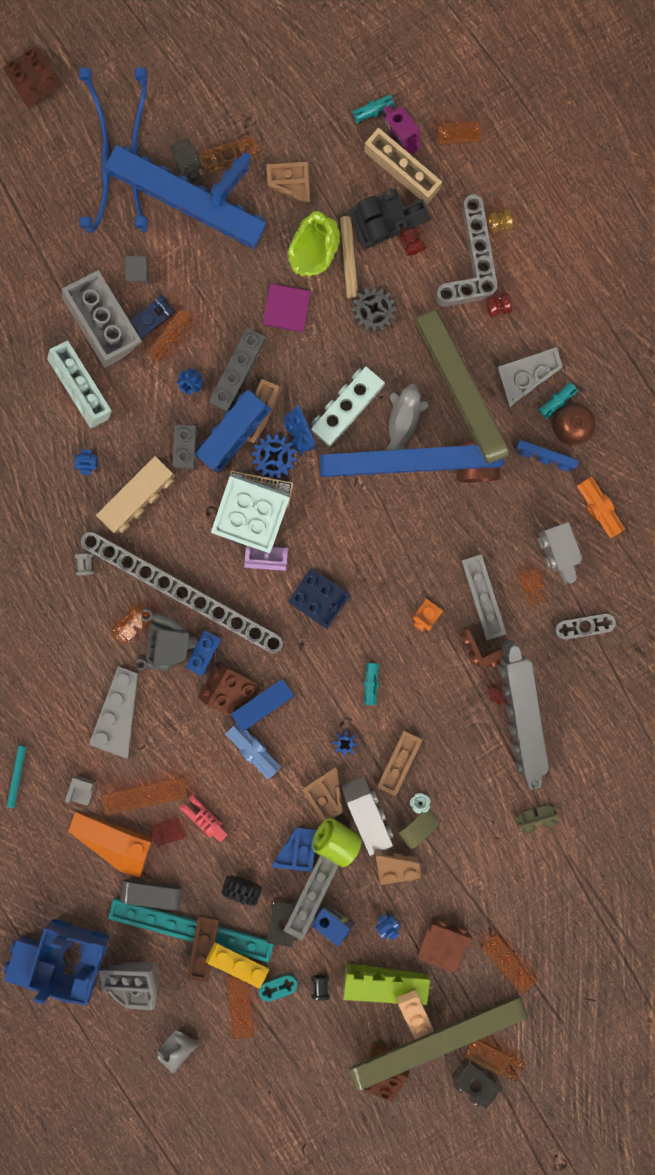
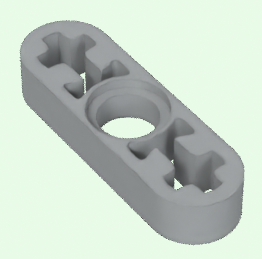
(598, 618)

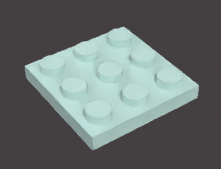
(250, 513)

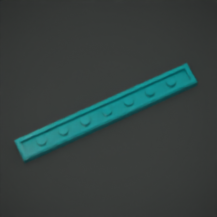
(185, 928)

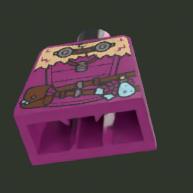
(402, 129)

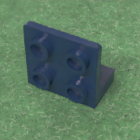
(319, 598)

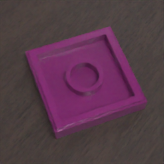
(286, 308)

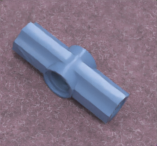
(253, 751)

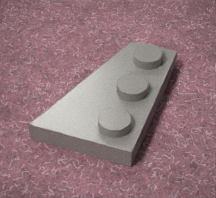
(526, 373)

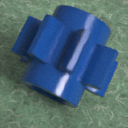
(190, 381)
(86, 462)
(344, 749)
(388, 926)

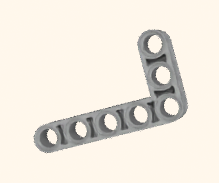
(477, 257)

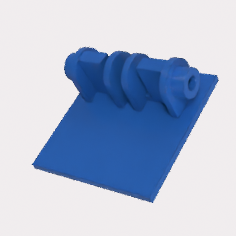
(300, 433)

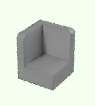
(80, 790)

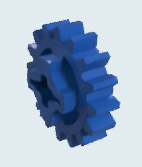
(282, 450)

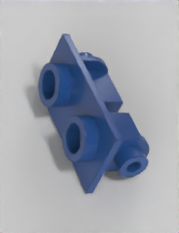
(203, 653)

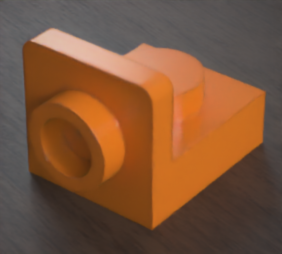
(426, 615)

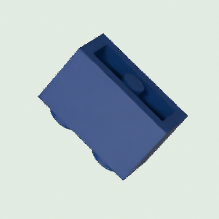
(22, 961)

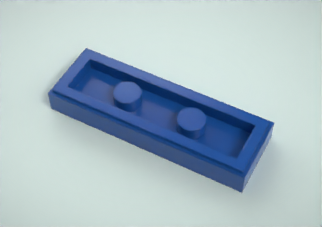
(262, 705)

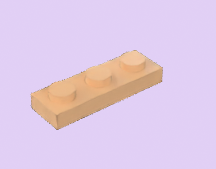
(415, 1014)

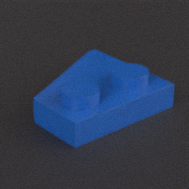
(297, 851)

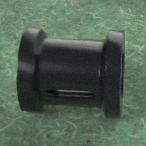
(320, 987)

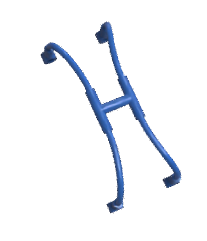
(140, 74)

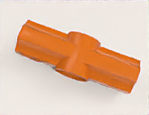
(600, 507)

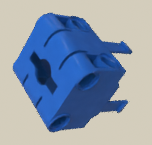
(49, 964)

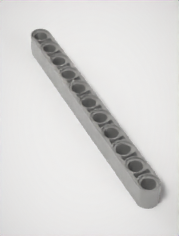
(172, 591)

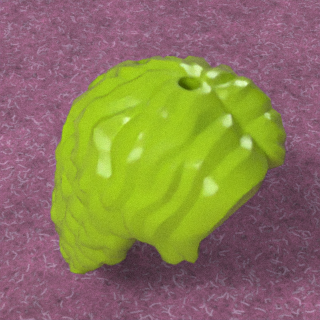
(314, 245)

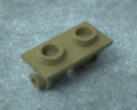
(530, 822)

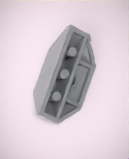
(131, 984)

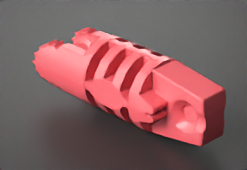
(204, 819)

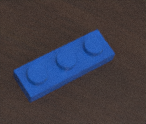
(230, 179)
(546, 456)

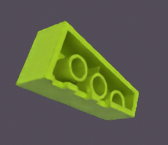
(382, 984)

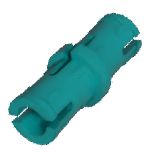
(373, 108)
(557, 400)
(371, 684)

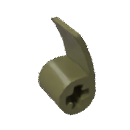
(418, 830)

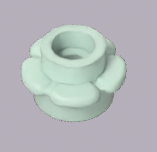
(420, 797)

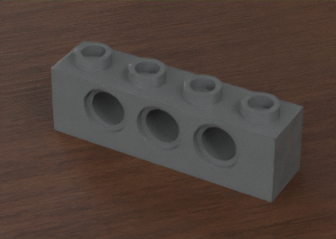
(238, 370)

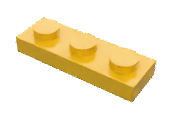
(237, 965)

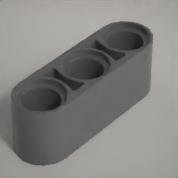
(151, 894)

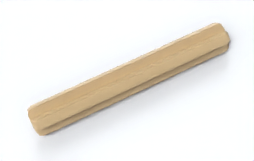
(349, 257)

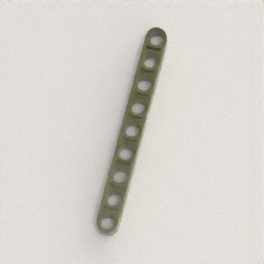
(461, 387)
(438, 1043)

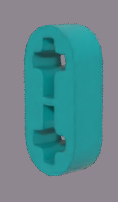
(280, 991)

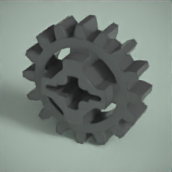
(381, 312)

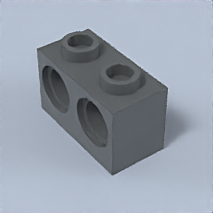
(185, 447)

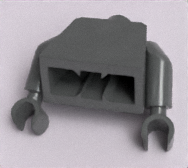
(166, 643)

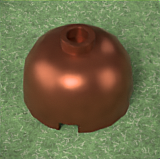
(574, 424)

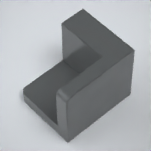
(137, 269)

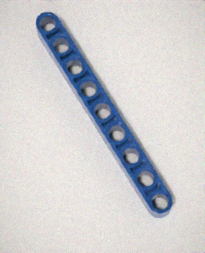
(404, 461)

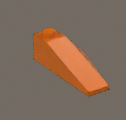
(115, 844)

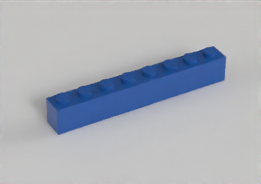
(185, 197)

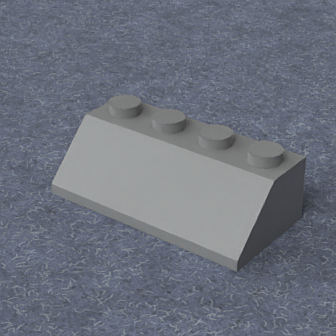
(100, 318)

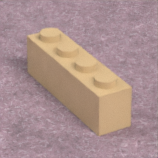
(402, 166)
(136, 495)

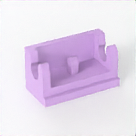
(262, 560)

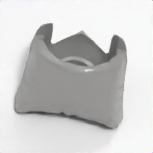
(176, 1050)

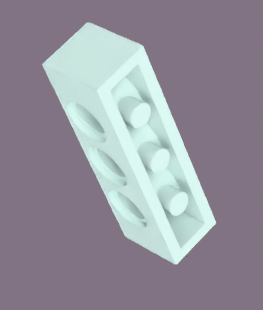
(79, 384)
(372, 385)

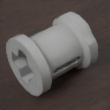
(80, 566)

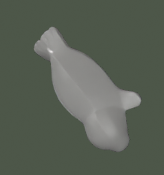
(404, 416)

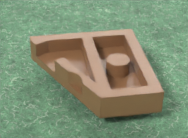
(397, 868)

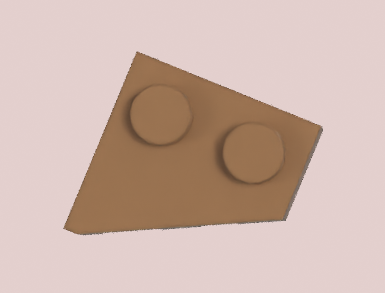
(290, 180)
(325, 795)

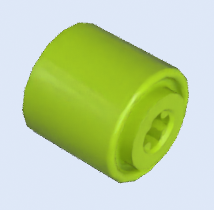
(336, 842)

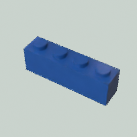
(233, 431)

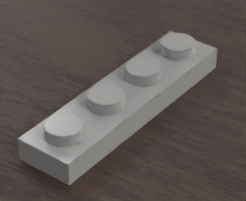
(483, 597)
(311, 898)

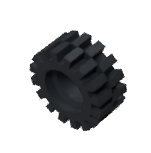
(241, 890)

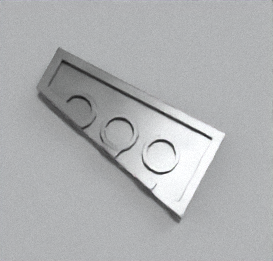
(116, 717)

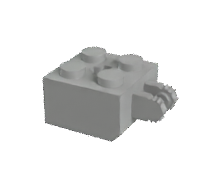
(561, 551)

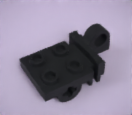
(383, 216)

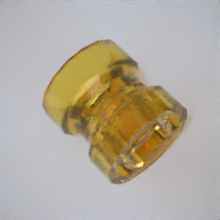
(500, 221)

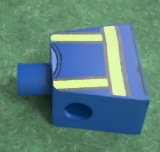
(337, 928)

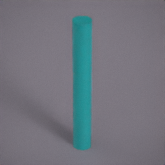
(16, 776)

